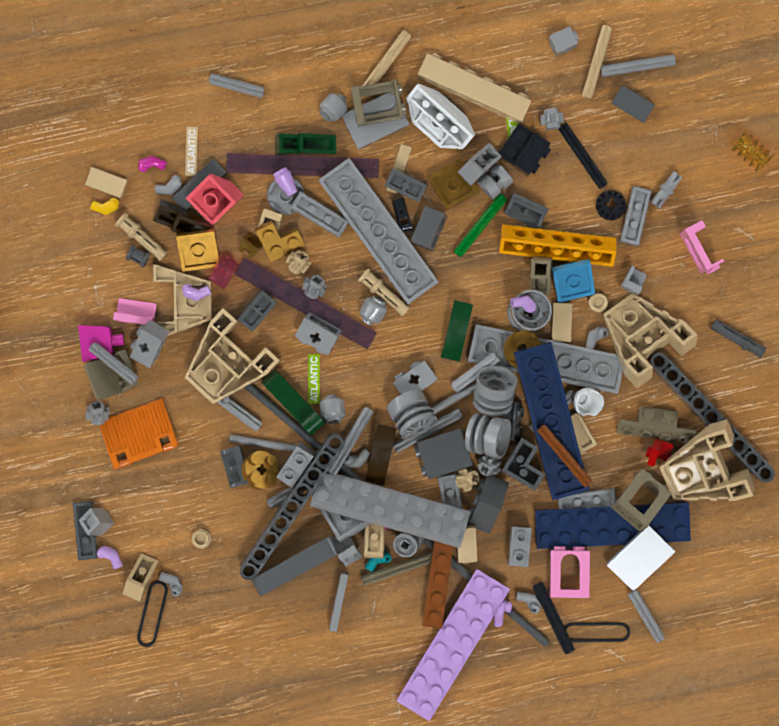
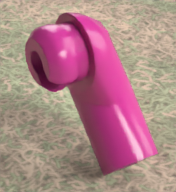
(151, 161)

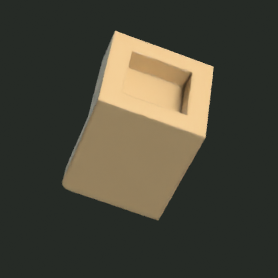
(268, 215)

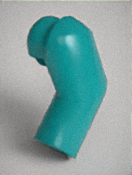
(372, 562)

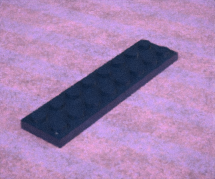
(549, 407)
(606, 527)

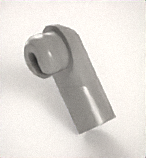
(170, 188)
(595, 335)
(357, 461)
(174, 583)
(530, 599)

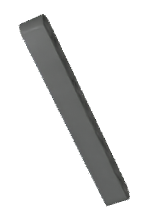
(707, 407)
(290, 515)

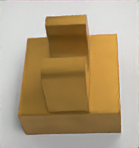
(250, 243)

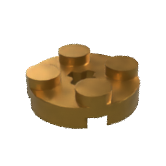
(517, 340)
(269, 466)

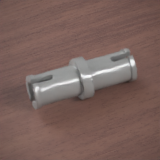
(666, 190)

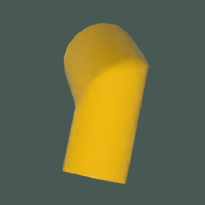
(106, 208)

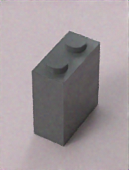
(443, 454)

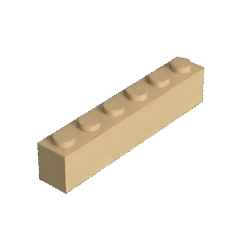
(473, 88)

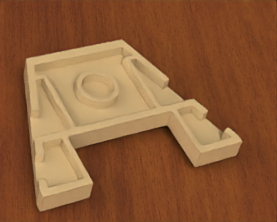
(186, 311)

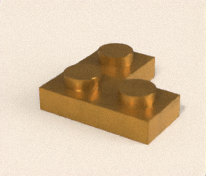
(278, 245)

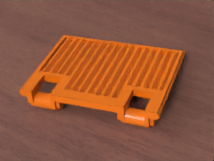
(138, 433)

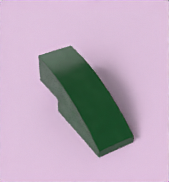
(305, 144)
(456, 330)

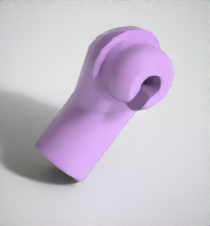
(194, 294)
(525, 302)

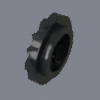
(604, 211)

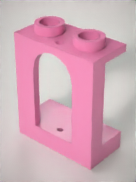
(696, 250)
(555, 569)

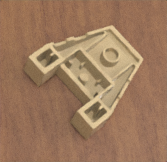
(640, 332)
(222, 366)
(700, 470)

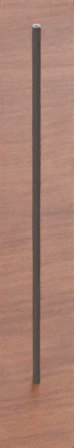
(349, 473)

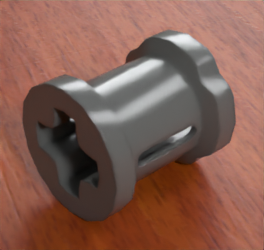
(138, 256)

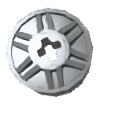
(536, 319)
(494, 390)
(411, 414)
(488, 435)

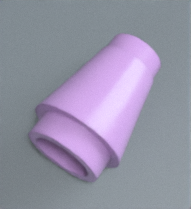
(285, 181)

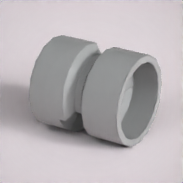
(490, 186)
(407, 544)

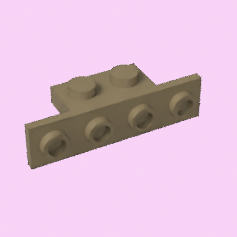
(656, 424)

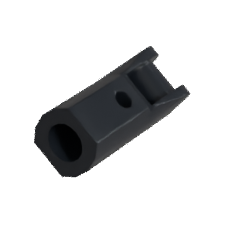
(401, 213)

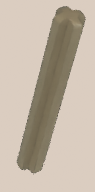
(396, 569)

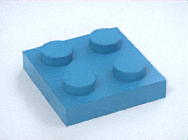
(573, 280)

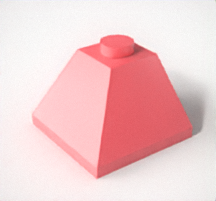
(214, 197)

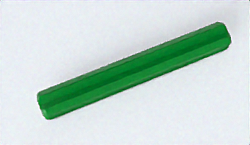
(480, 225)

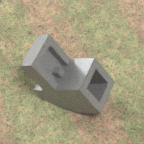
(348, 551)

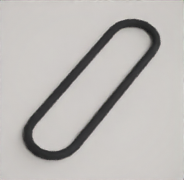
(144, 612)
(599, 624)

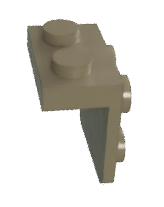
(106, 381)

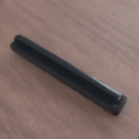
(583, 156)
(553, 618)

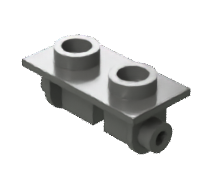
(515, 416)

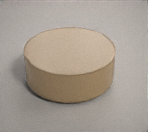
(598, 302)

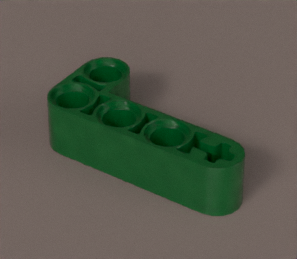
(293, 402)

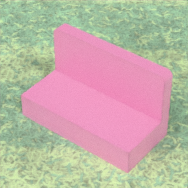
(135, 312)

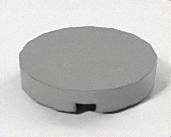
(280, 201)

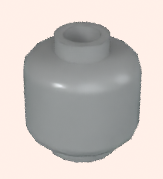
(333, 107)
(373, 310)
(332, 409)

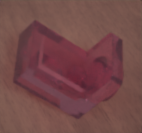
(224, 271)

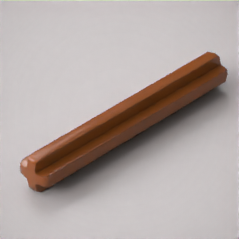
(564, 455)

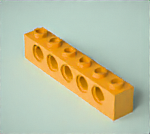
(557, 245)

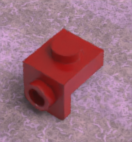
(659, 450)

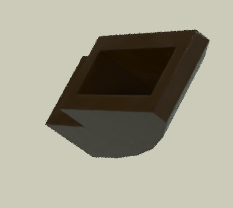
(178, 218)
(381, 454)

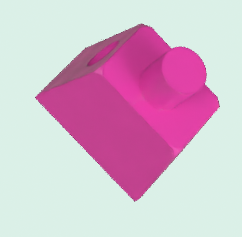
(100, 335)

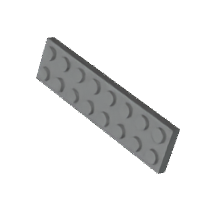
(378, 231)
(575, 364)
(391, 509)

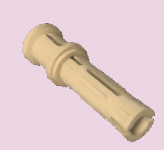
(134, 231)
(376, 286)

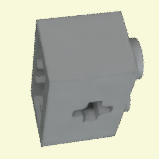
(479, 164)
(327, 333)
(149, 343)
(425, 375)
(296, 464)
(519, 546)

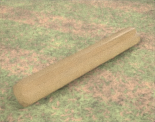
(388, 58)
(597, 61)

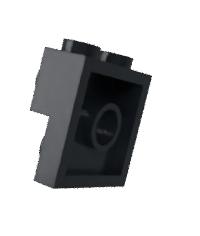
(524, 150)

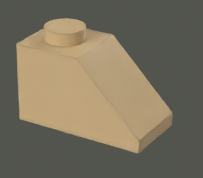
(140, 577)

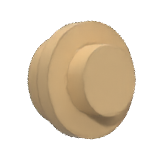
(201, 538)

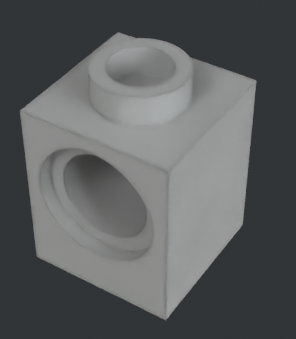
(563, 41)

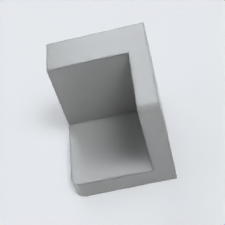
(633, 280)
(96, 521)

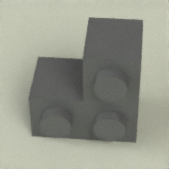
(518, 465)
(488, 503)

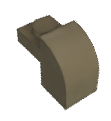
(541, 274)

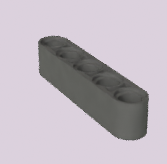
(295, 566)

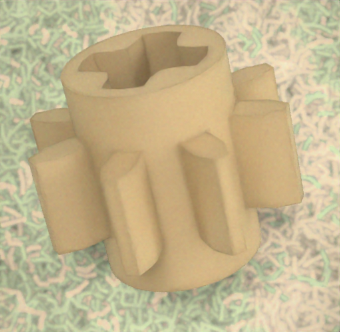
(298, 262)
(467, 479)

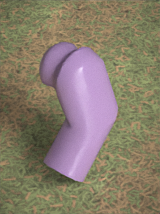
(111, 554)
(499, 614)

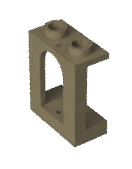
(386, 87)
(629, 512)

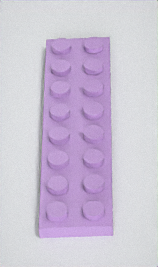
(453, 644)

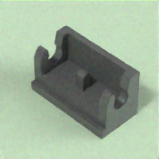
(633, 104)
(406, 184)
(526, 211)
(429, 228)
(256, 310)
(233, 462)

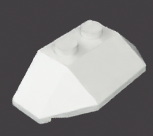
(439, 118)

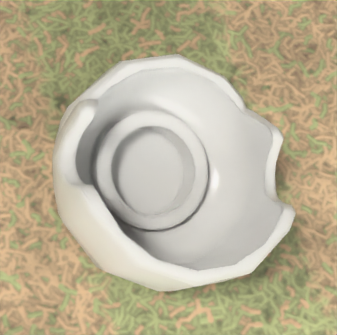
(588, 402)

